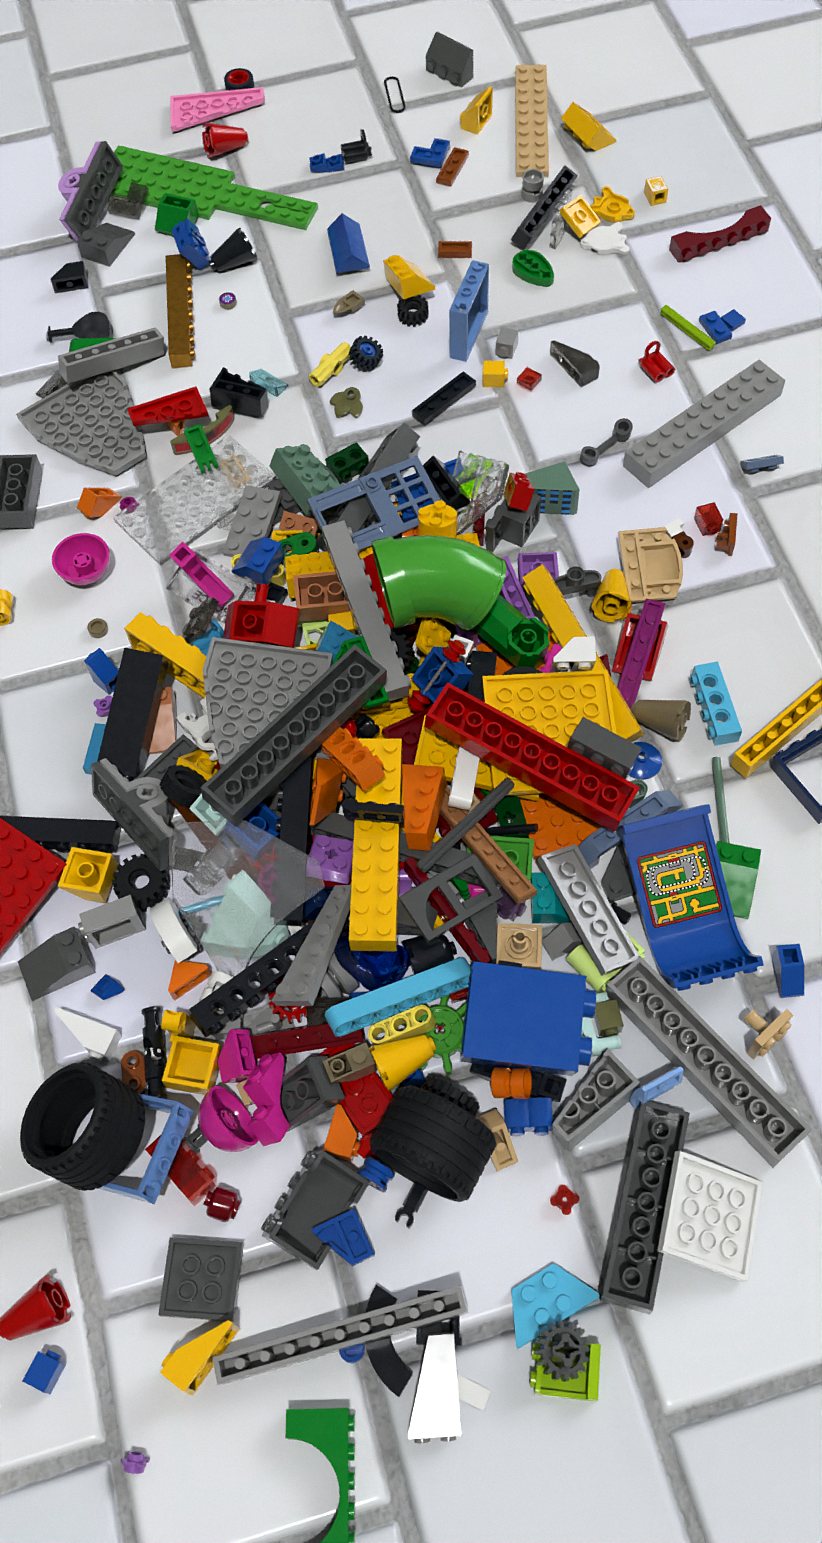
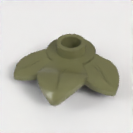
(346, 404)

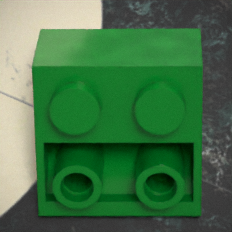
(173, 210)

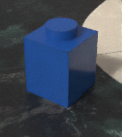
(44, 1371)

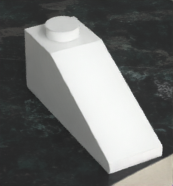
(95, 1037)

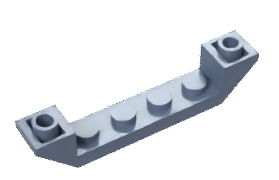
(605, 839)

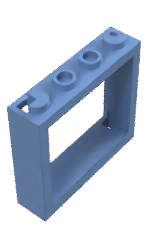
(473, 298)
(163, 1153)

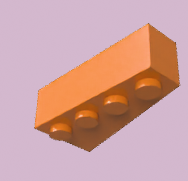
(422, 800)

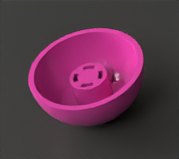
(81, 558)
(225, 1121)

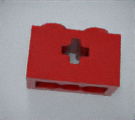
(518, 491)

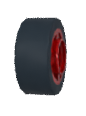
(238, 79)

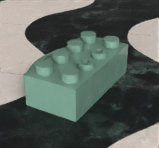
(303, 475)

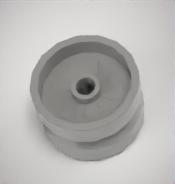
(335, 980)

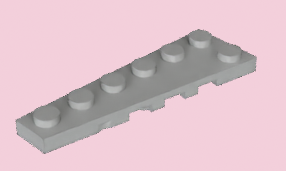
(311, 962)

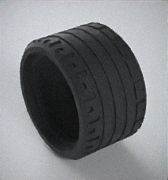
(107, 1140)
(433, 1143)

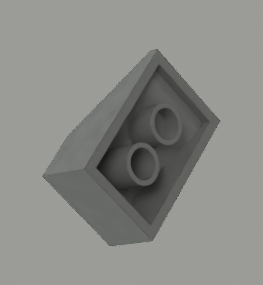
(104, 243)
(483, 924)
(56, 964)
(308, 1092)

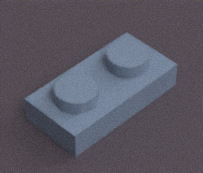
(769, 462)

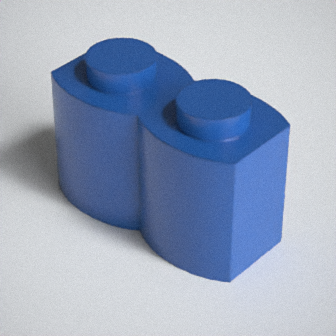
(528, 1115)

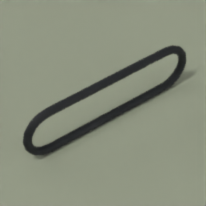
(392, 77)

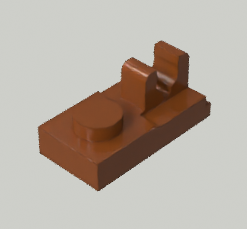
(729, 537)

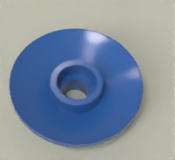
(649, 766)

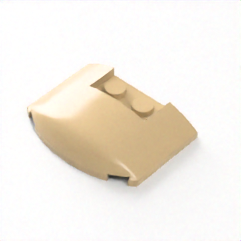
(650, 564)

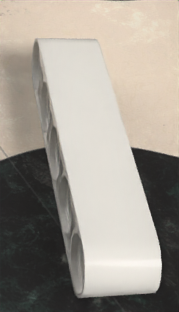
(463, 780)

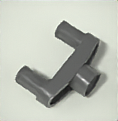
(585, 580)

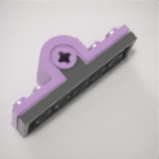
(89, 189)

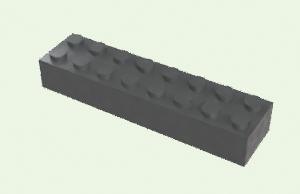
(392, 450)
(633, 1256)

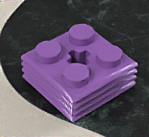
(529, 561)
(334, 857)

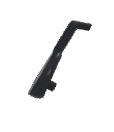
(89, 326)

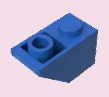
(102, 670)
(789, 970)

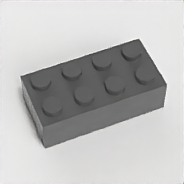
(19, 490)

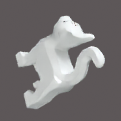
(198, 729)

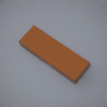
(452, 167)

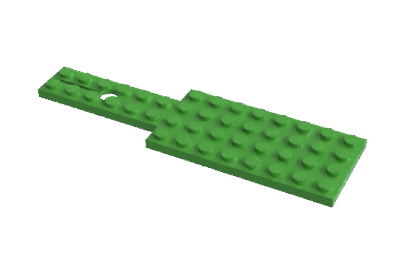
(208, 186)

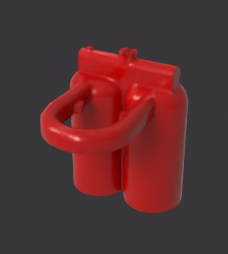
(655, 363)

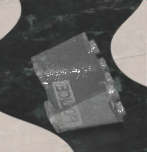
(187, 590)

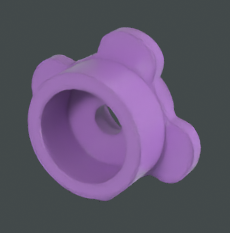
(98, 703)
(134, 1462)

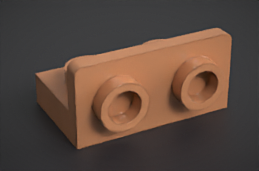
(297, 522)

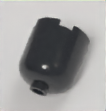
(429, 955)

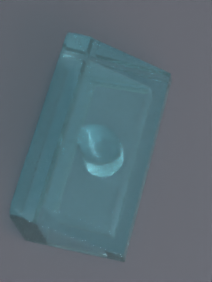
(271, 383)

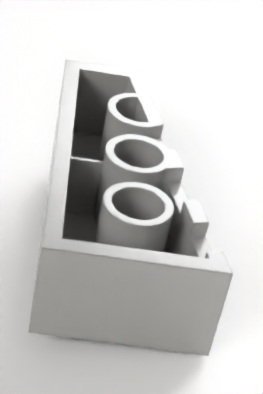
(596, 1101)

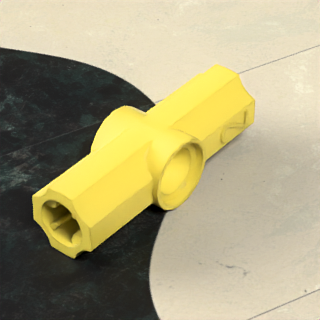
(330, 365)

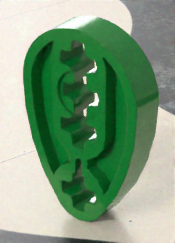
(541, 271)

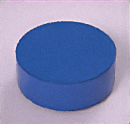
(353, 1354)

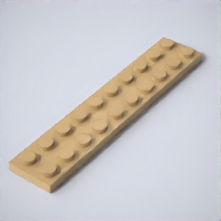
(531, 119)

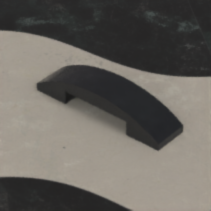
(543, 1085)

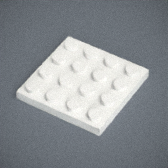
(710, 1216)

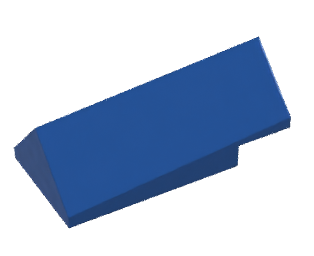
(347, 245)

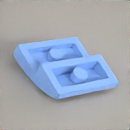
(657, 1087)

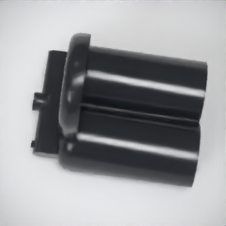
(356, 150)

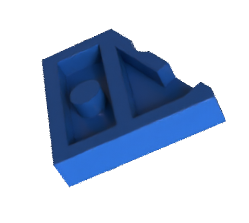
(346, 1237)

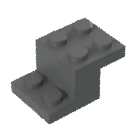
(512, 524)

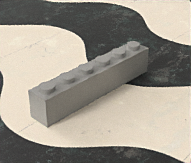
(111, 355)

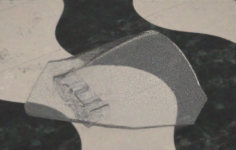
(237, 886)

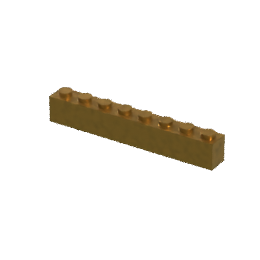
(178, 311)

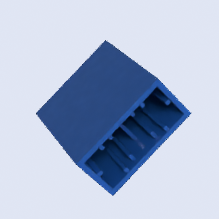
(527, 1019)

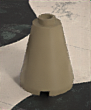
(663, 716)

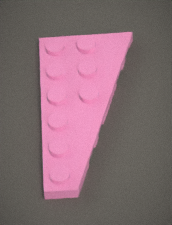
(202, 107)

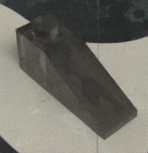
(576, 363)

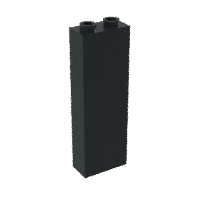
(133, 711)

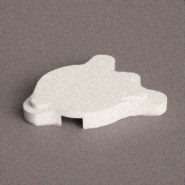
(606, 240)

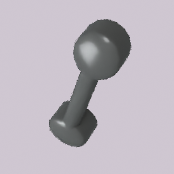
(621, 433)

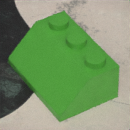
(518, 850)

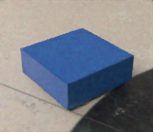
(733, 320)

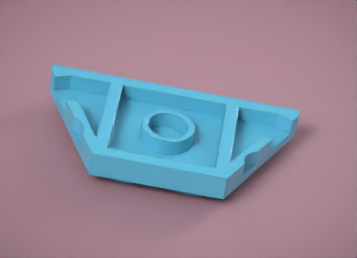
(546, 1299)

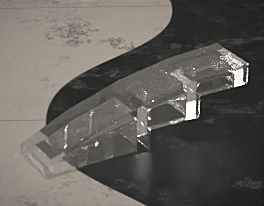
(559, 224)

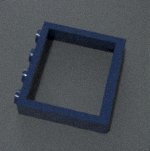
(790, 780)

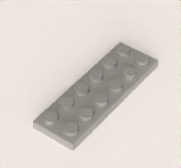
(588, 909)

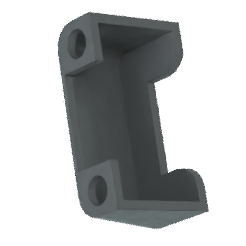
(315, 1196)

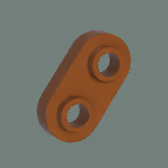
(134, 1072)

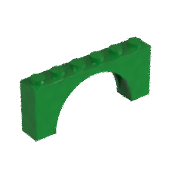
(330, 1433)

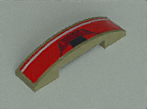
(212, 431)

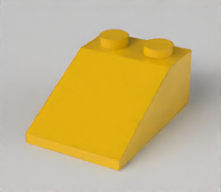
(194, 1360)

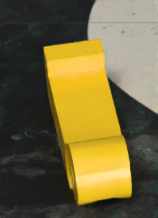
(177, 1024)

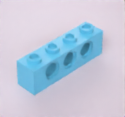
(730, 728)

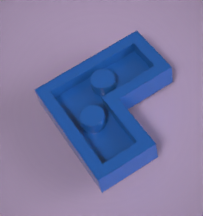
(434, 156)

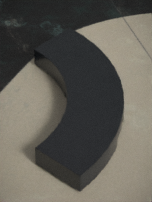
(381, 1352)

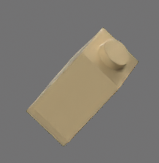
(504, 1152)

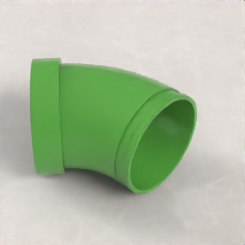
(437, 579)

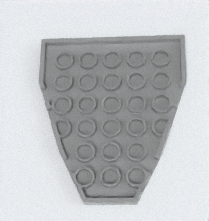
(89, 423)
(251, 686)

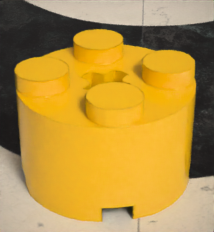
(437, 520)

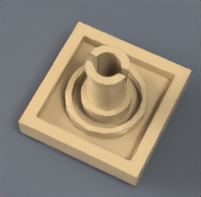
(520, 944)
(767, 1032)

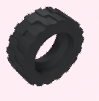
(182, 785)

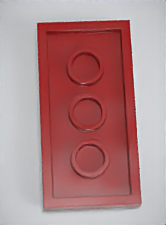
(364, 1098)

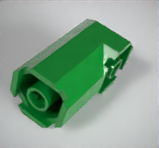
(514, 635)

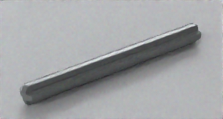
(465, 825)

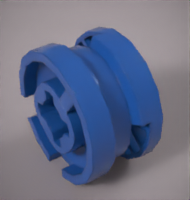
(376, 1174)

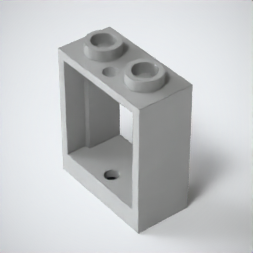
(111, 922)

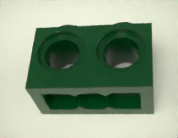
(347, 462)

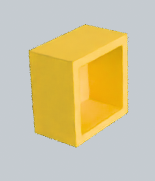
(192, 1065)

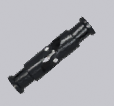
(153, 1045)

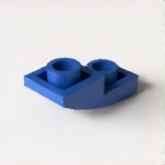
(321, 164)

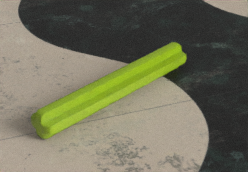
(688, 327)

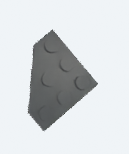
(617, 880)

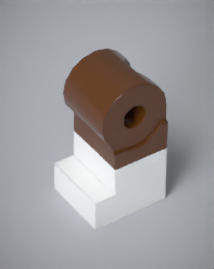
(684, 542)

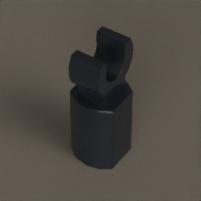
(412, 1203)

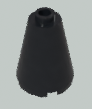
(233, 252)

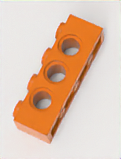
(353, 758)

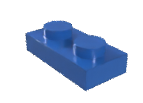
(715, 327)

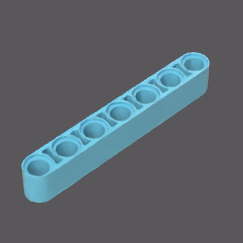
(398, 997)

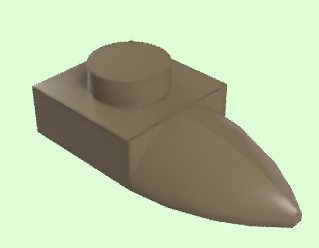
(349, 302)

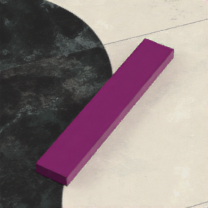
(640, 650)

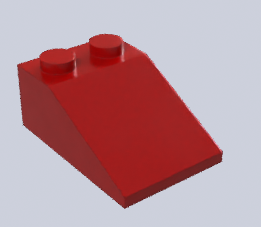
(626, 641)

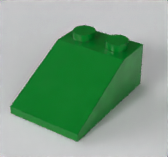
(740, 873)

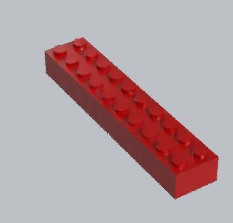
(531, 756)

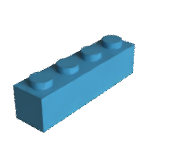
(94, 747)

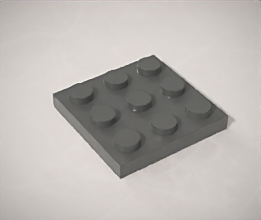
(201, 1279)

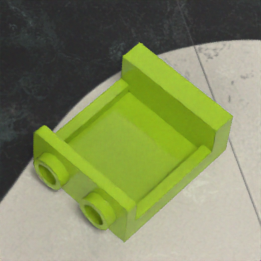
(583, 1388)

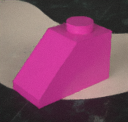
(236, 1057)

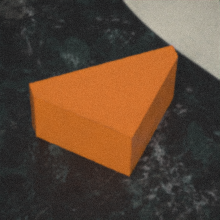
(186, 977)

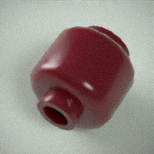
(222, 1204)

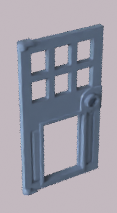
(379, 500)

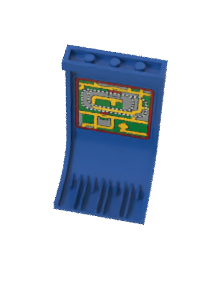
(685, 899)

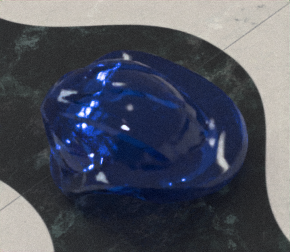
(372, 968)

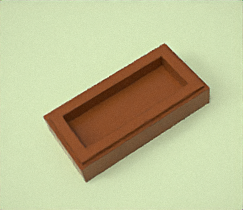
(455, 249)

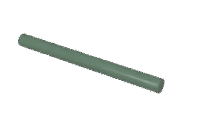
(720, 799)

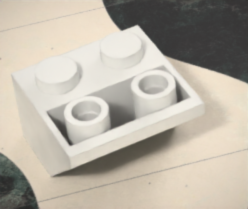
(576, 655)

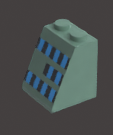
(557, 489)

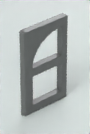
(415, 899)

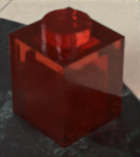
(708, 519)

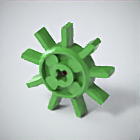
(453, 1025)

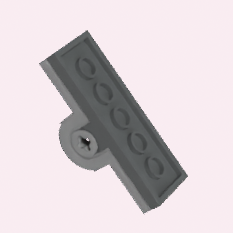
(138, 808)

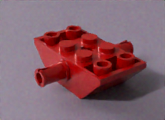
(261, 621)

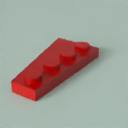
(173, 407)

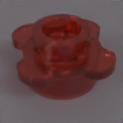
(564, 1192)

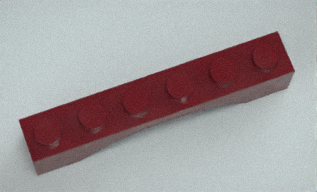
(691, 244)

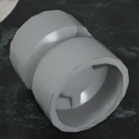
(532, 185)

